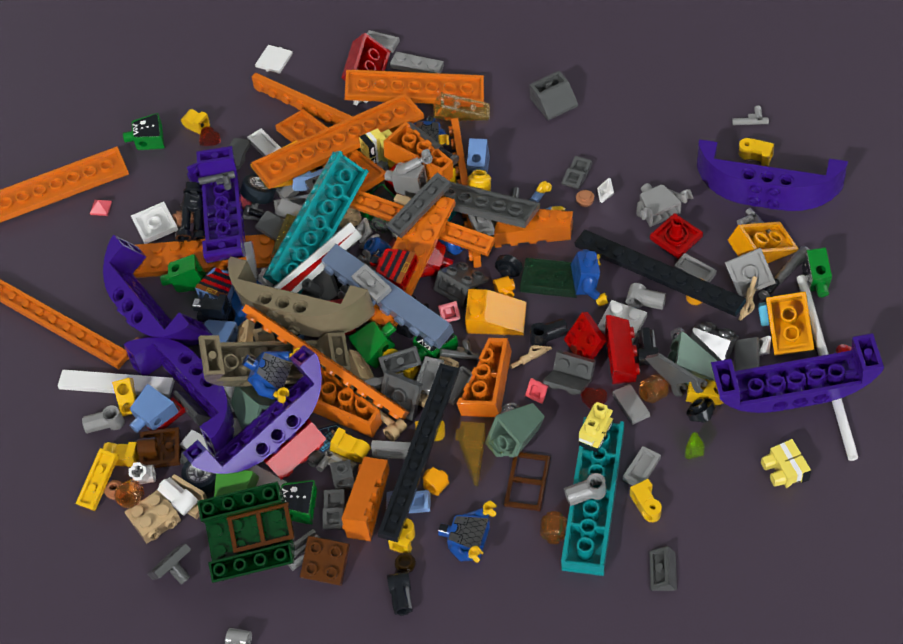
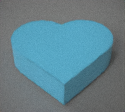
(763, 313)

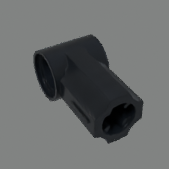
(542, 333)
(646, 345)
(400, 589)

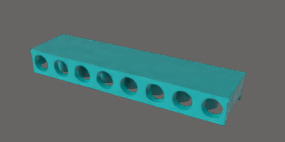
(318, 215)
(591, 520)

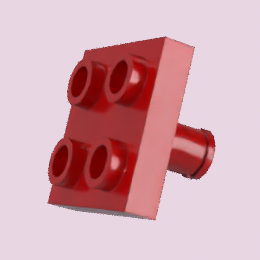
(676, 235)
(585, 337)

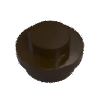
(405, 562)

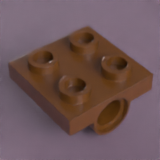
(159, 447)
(324, 560)

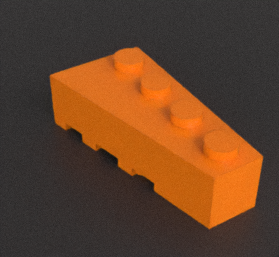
(407, 144)
(545, 225)
(487, 384)
(345, 407)
(365, 499)

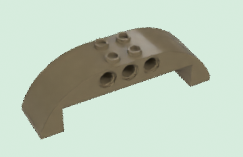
(297, 311)
(224, 360)

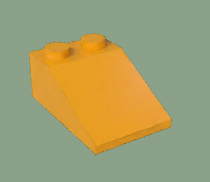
(753, 236)
(494, 313)
(790, 323)

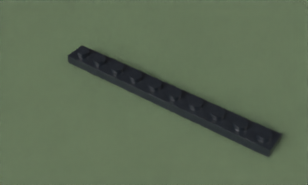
(662, 273)
(418, 453)

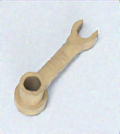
(393, 428)

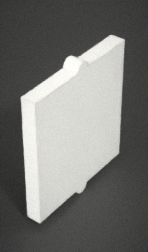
(274, 59)

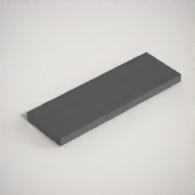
(492, 205)

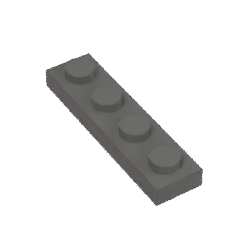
(418, 205)

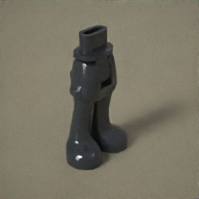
(191, 203)

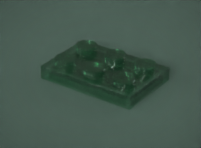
(547, 278)

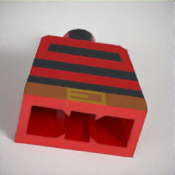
(396, 266)

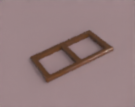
(507, 503)
(260, 526)

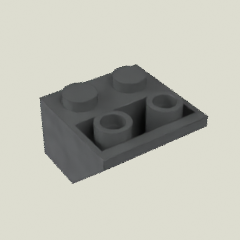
(553, 95)
(715, 341)

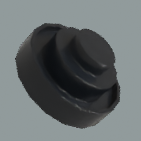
(508, 266)
(701, 410)

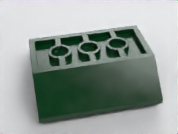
(214, 514)

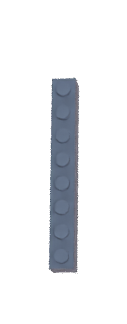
(397, 303)

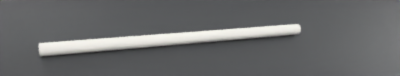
(822, 350)

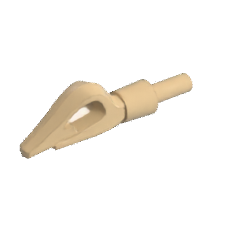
(749, 300)
(531, 355)

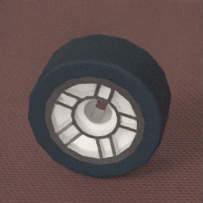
(255, 190)
(193, 476)

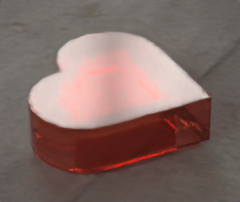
(209, 137)
(591, 396)

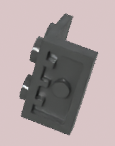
(456, 280)
(570, 373)

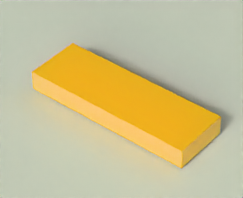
(97, 479)

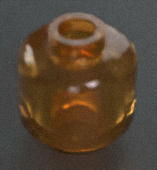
(653, 388)
(129, 493)
(553, 527)

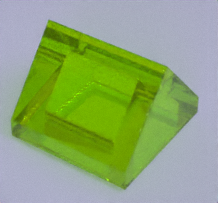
(694, 447)

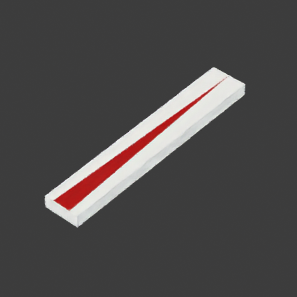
(313, 265)

